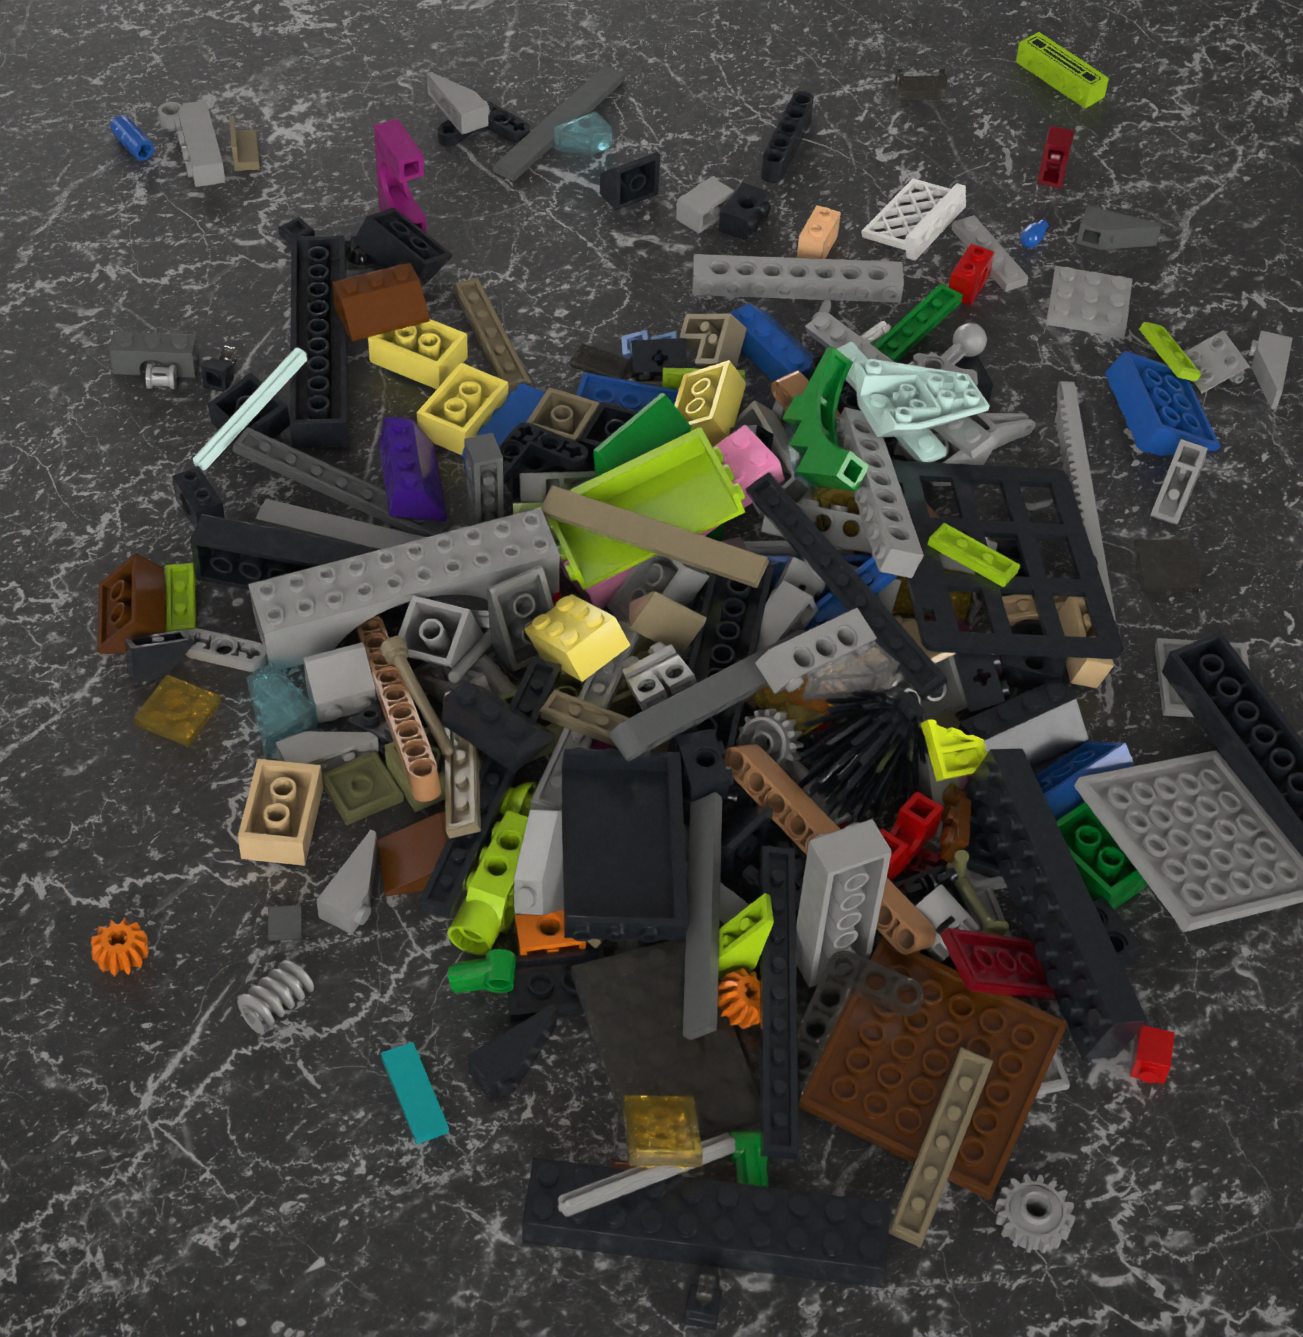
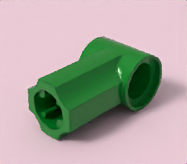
(490, 973)
(749, 1165)

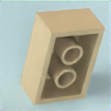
(280, 812)

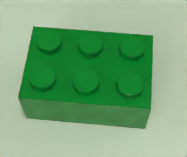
(1099, 858)

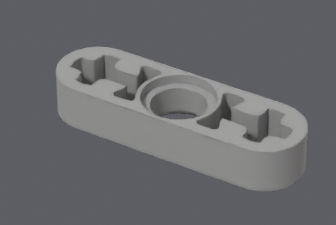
(235, 659)

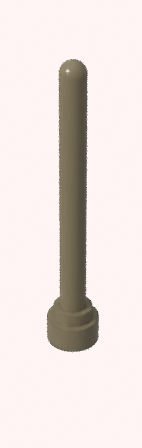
(396, 652)

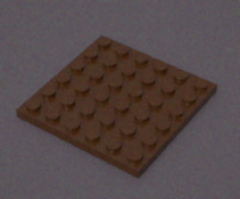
(891, 1069)

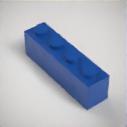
(514, 411)

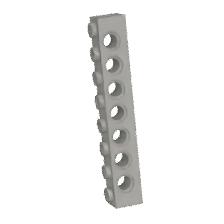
(797, 278)
(880, 498)
(859, 543)

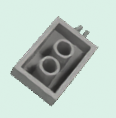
(1003, 427)

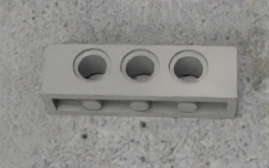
(797, 658)

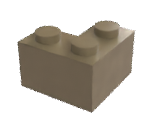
(713, 338)

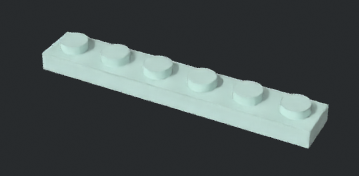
(921, 445)

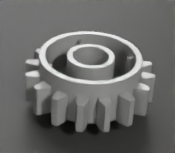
(780, 732)
(1036, 1197)

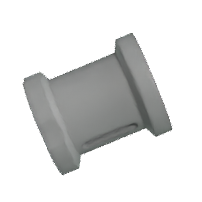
(161, 376)

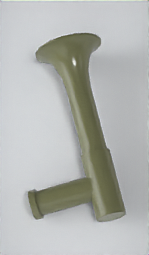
(965, 887)

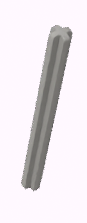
(637, 1178)

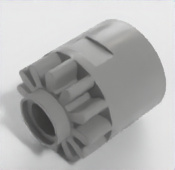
(944, 913)

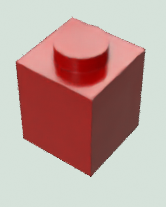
(1152, 1054)

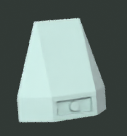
(913, 398)

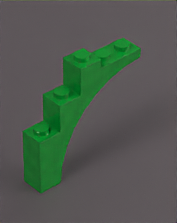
(815, 424)

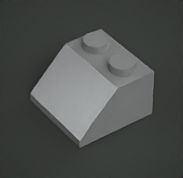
(339, 682)

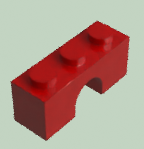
(914, 827)

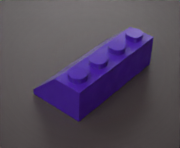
(410, 471)

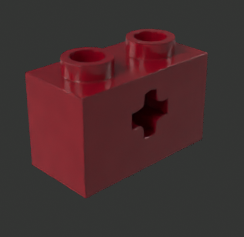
(1055, 157)

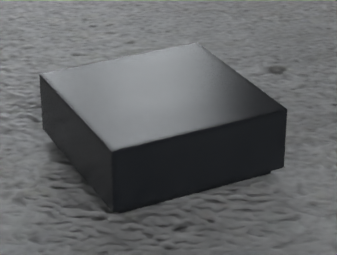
(295, 228)

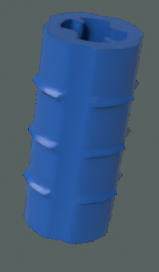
(132, 137)

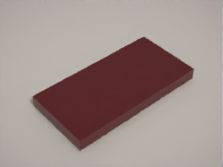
(997, 964)

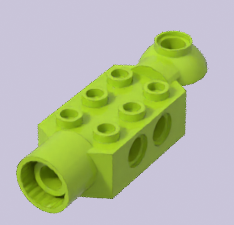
(490, 893)

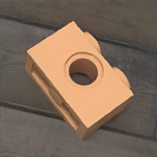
(819, 233)

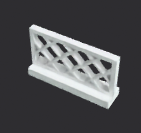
(931, 222)

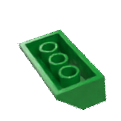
(647, 430)

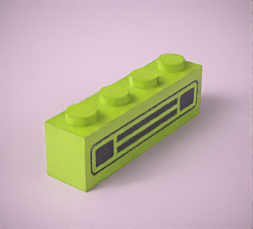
(1062, 70)

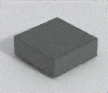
(285, 922)

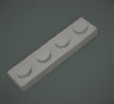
(1004, 268)

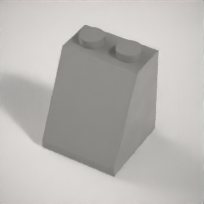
(438, 631)

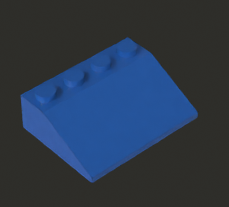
(1158, 405)

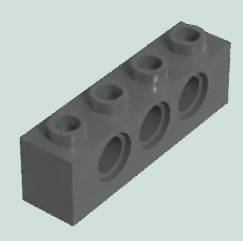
(483, 479)

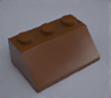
(380, 301)
(130, 604)

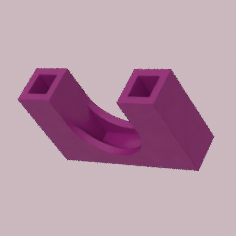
(396, 163)

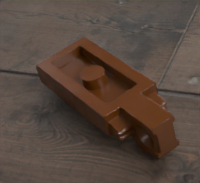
(955, 822)

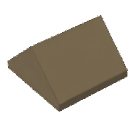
(664, 621)

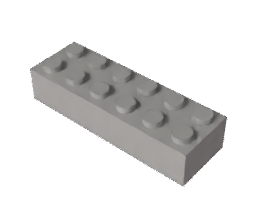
(840, 897)

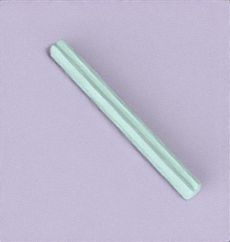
(249, 409)

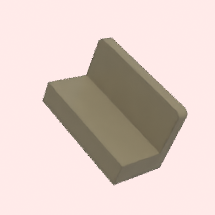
(244, 148)

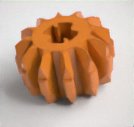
(119, 947)
(740, 998)

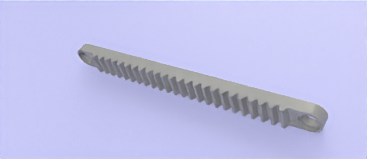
(1078, 470)

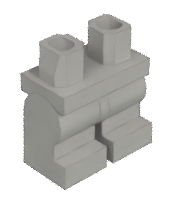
(655, 674)

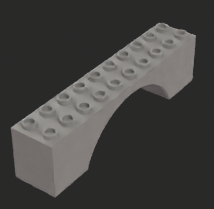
(323, 604)

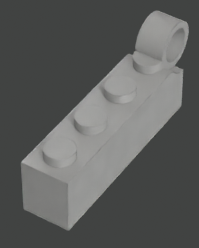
(196, 140)

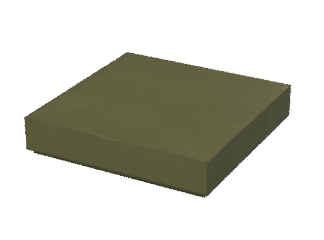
(361, 787)

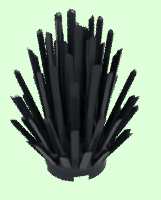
(877, 737)

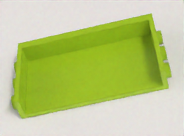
(671, 484)

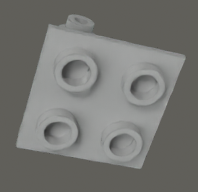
(1217, 361)

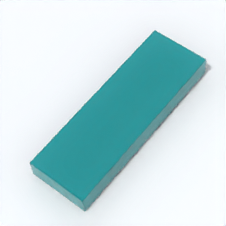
(414, 1093)

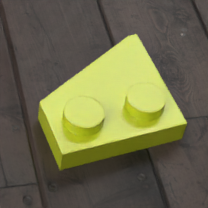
(952, 751)

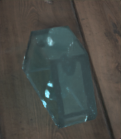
(584, 135)

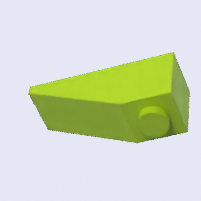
(744, 937)

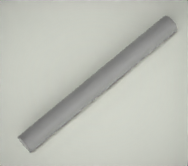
(470, 658)

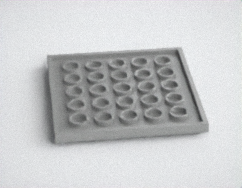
(1197, 838)

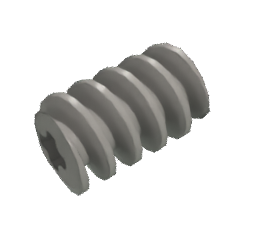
(272, 993)

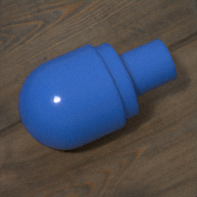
(1033, 234)

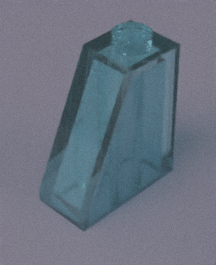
(278, 707)

